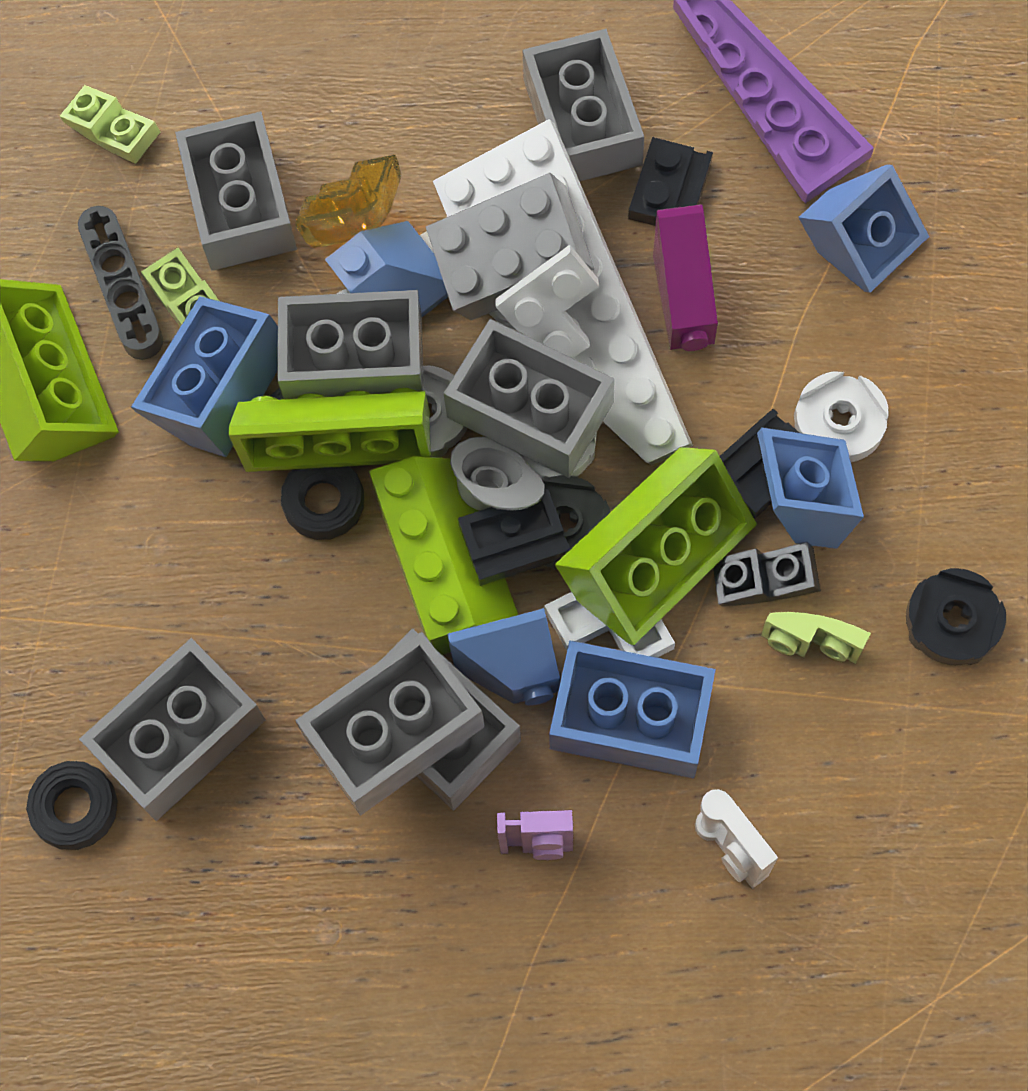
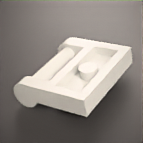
(745, 849)

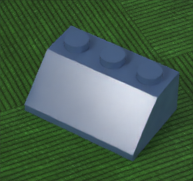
(210, 366)

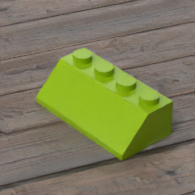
(46, 377)
(331, 430)
(422, 516)
(657, 543)

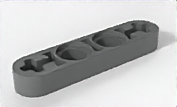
(121, 281)

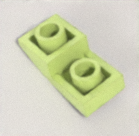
(109, 125)
(176, 284)
(796, 631)

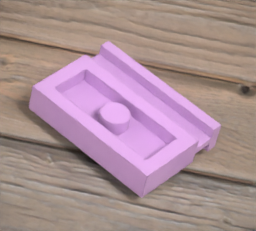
(540, 832)

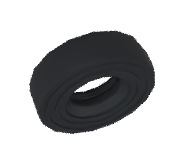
(330, 524)
(48, 788)

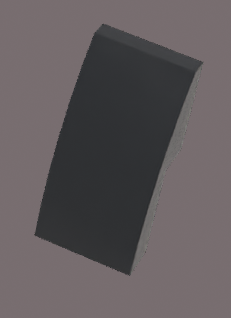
(767, 576)

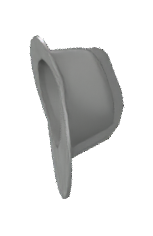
(494, 476)

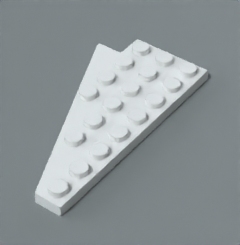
(642, 405)

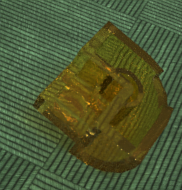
(350, 204)

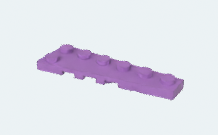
(786, 111)

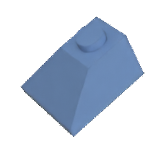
(865, 226)
(390, 260)
(811, 486)
(509, 657)

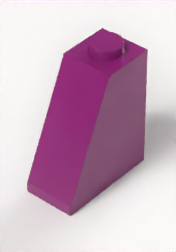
(685, 277)

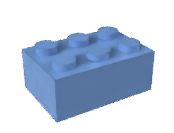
(631, 709)

